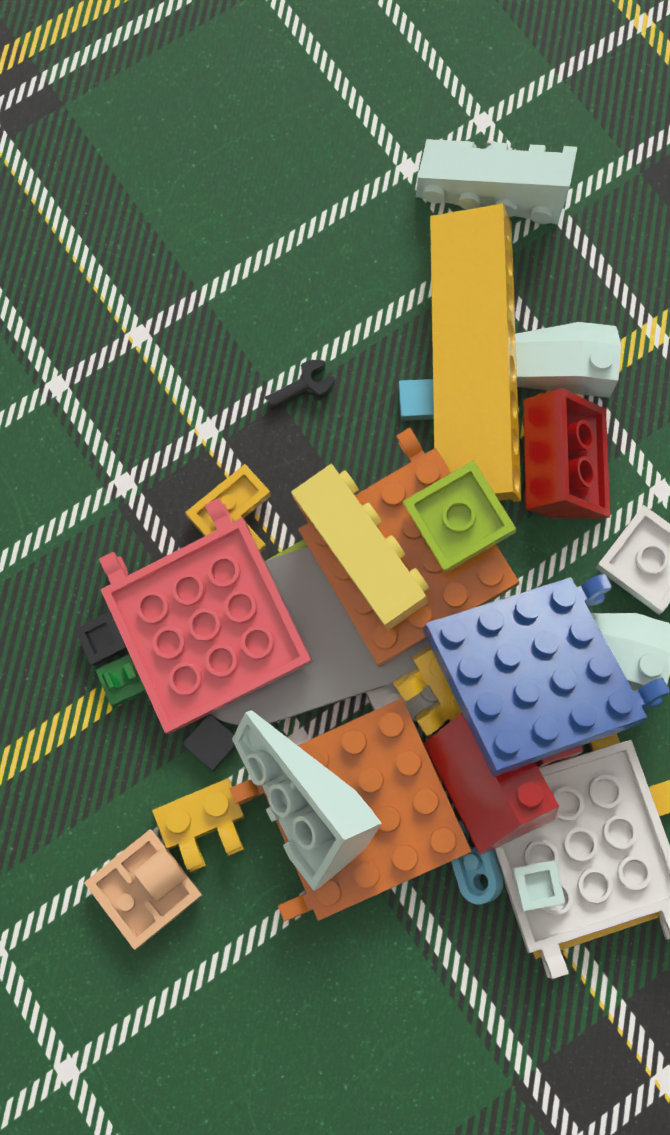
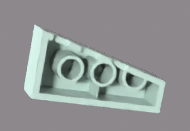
(526, 182)

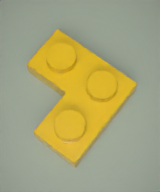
(241, 494)

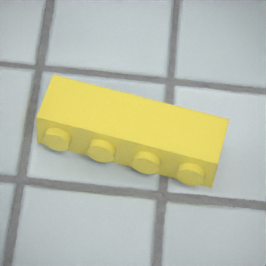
(360, 546)

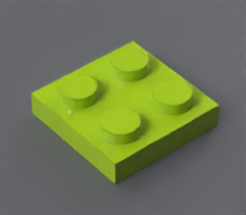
(459, 516)

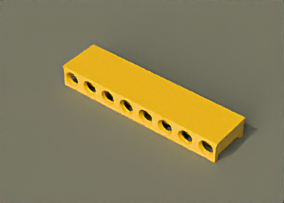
(475, 345)

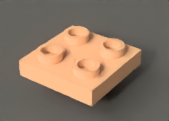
(143, 889)

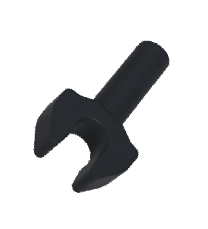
(303, 385)

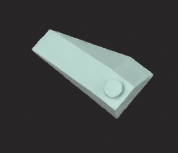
(570, 357)
(638, 645)
(315, 808)

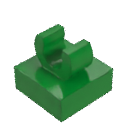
(120, 681)

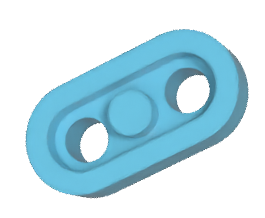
(469, 870)

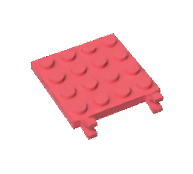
(204, 622)

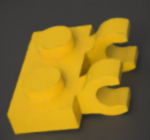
(429, 673)
(198, 815)

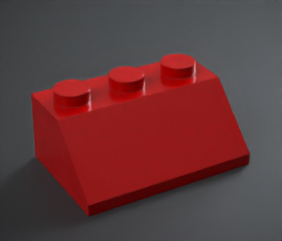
(566, 456)
(489, 806)

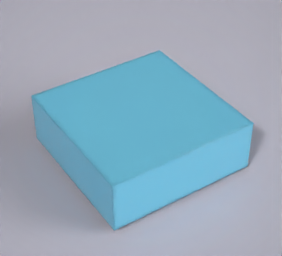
(416, 399)

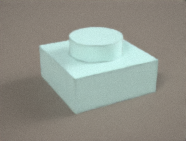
(538, 885)

